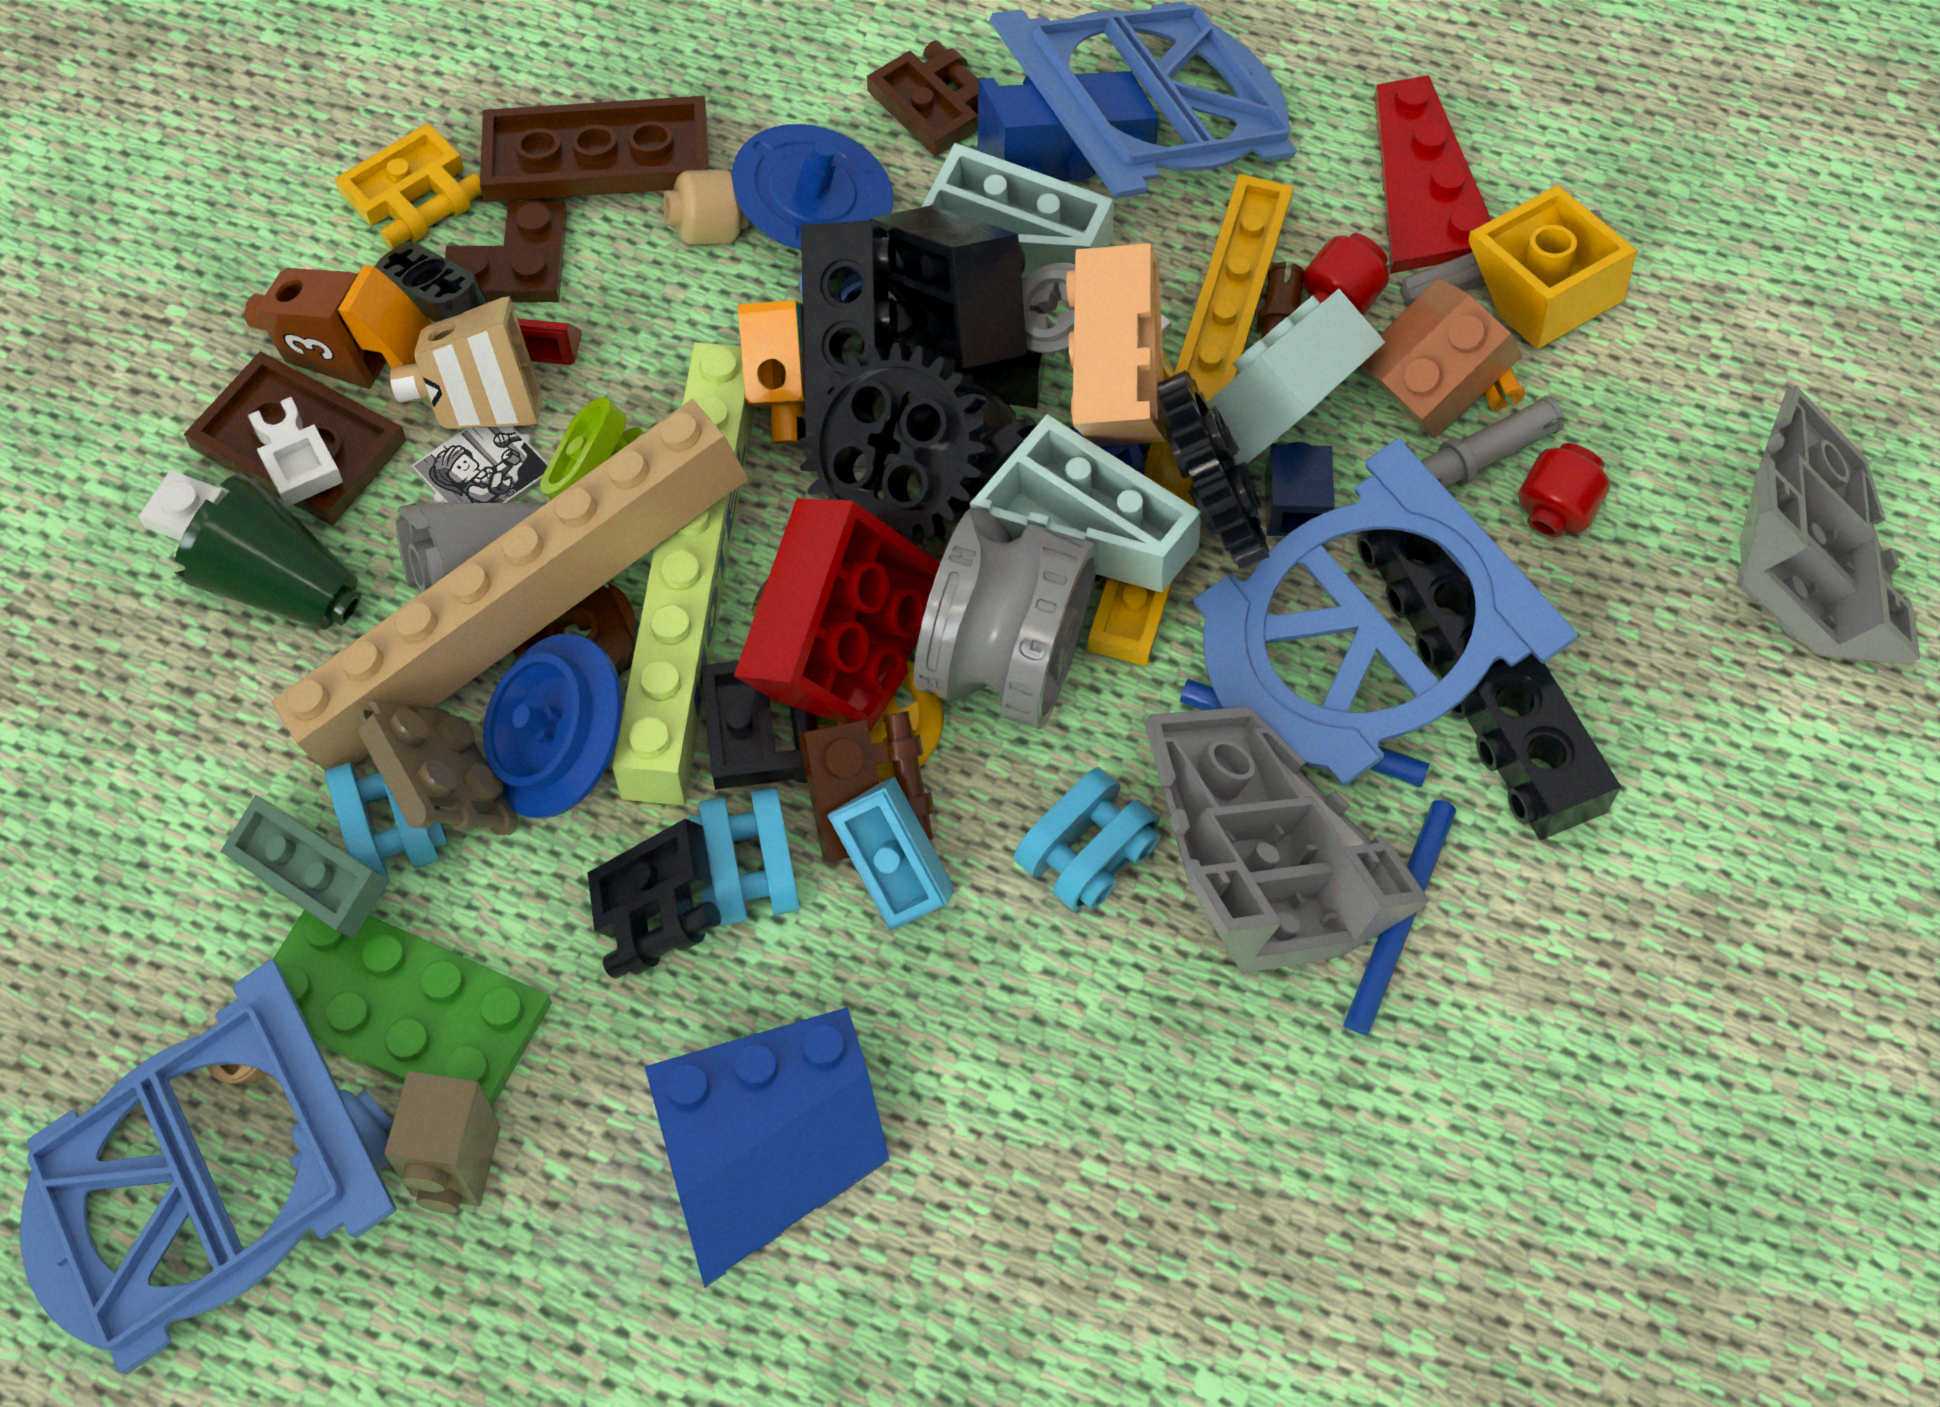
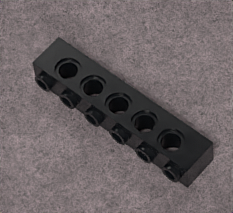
(1547, 729)

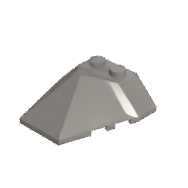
(1815, 547)
(1267, 848)

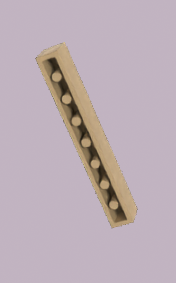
(516, 584)

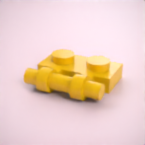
(402, 173)

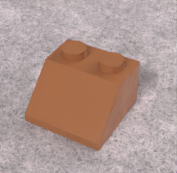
(1441, 356)

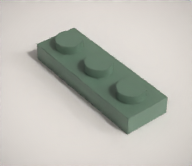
(305, 867)

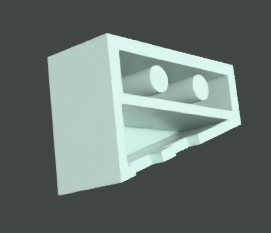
(1044, 211)
(1293, 371)
(1087, 493)

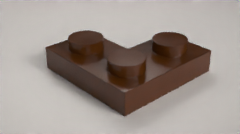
(530, 260)

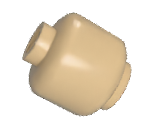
(704, 208)

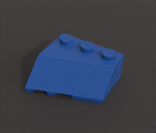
(765, 1132)

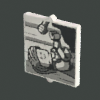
(482, 466)

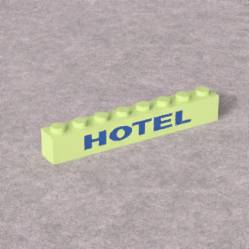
(682, 608)

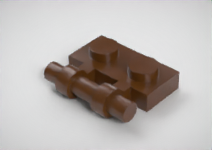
(921, 99)
(843, 766)

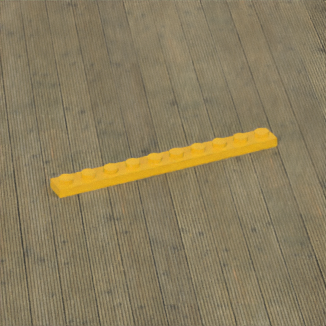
(1216, 338)

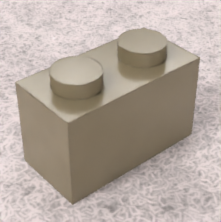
(442, 1141)

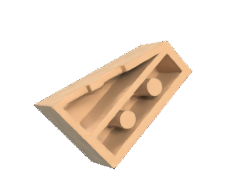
(1116, 345)

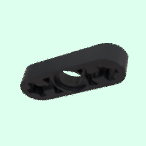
(432, 281)

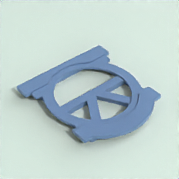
(1125, 161)
(1401, 496)
(332, 1188)

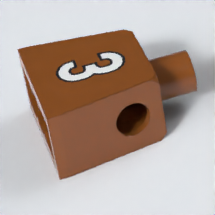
(307, 327)

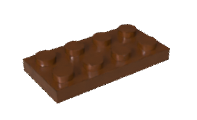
(591, 148)

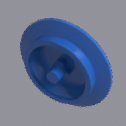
(807, 177)
(553, 725)

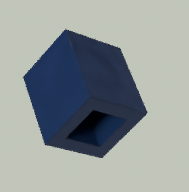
(1297, 485)

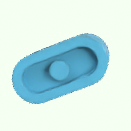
(350, 802)
(1090, 873)
(728, 887)

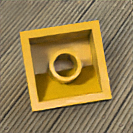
(1551, 265)

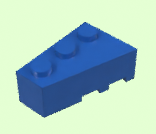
(1025, 131)

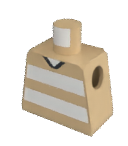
(473, 370)

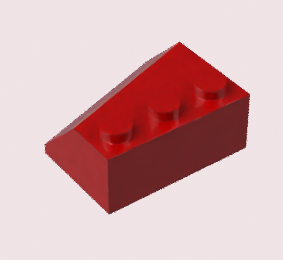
(837, 613)

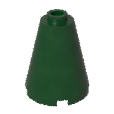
(265, 558)

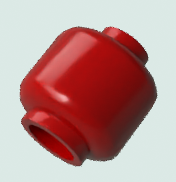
(1348, 264)
(1564, 490)

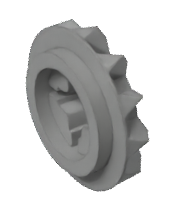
(1041, 294)

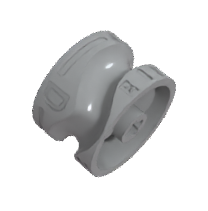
(1005, 615)

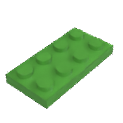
(408, 1003)

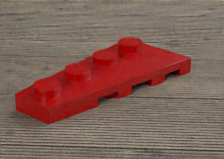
(1424, 178)

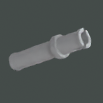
(1462, 459)

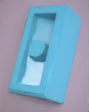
(892, 854)

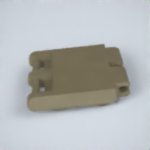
(433, 762)

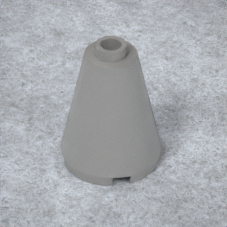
(445, 535)

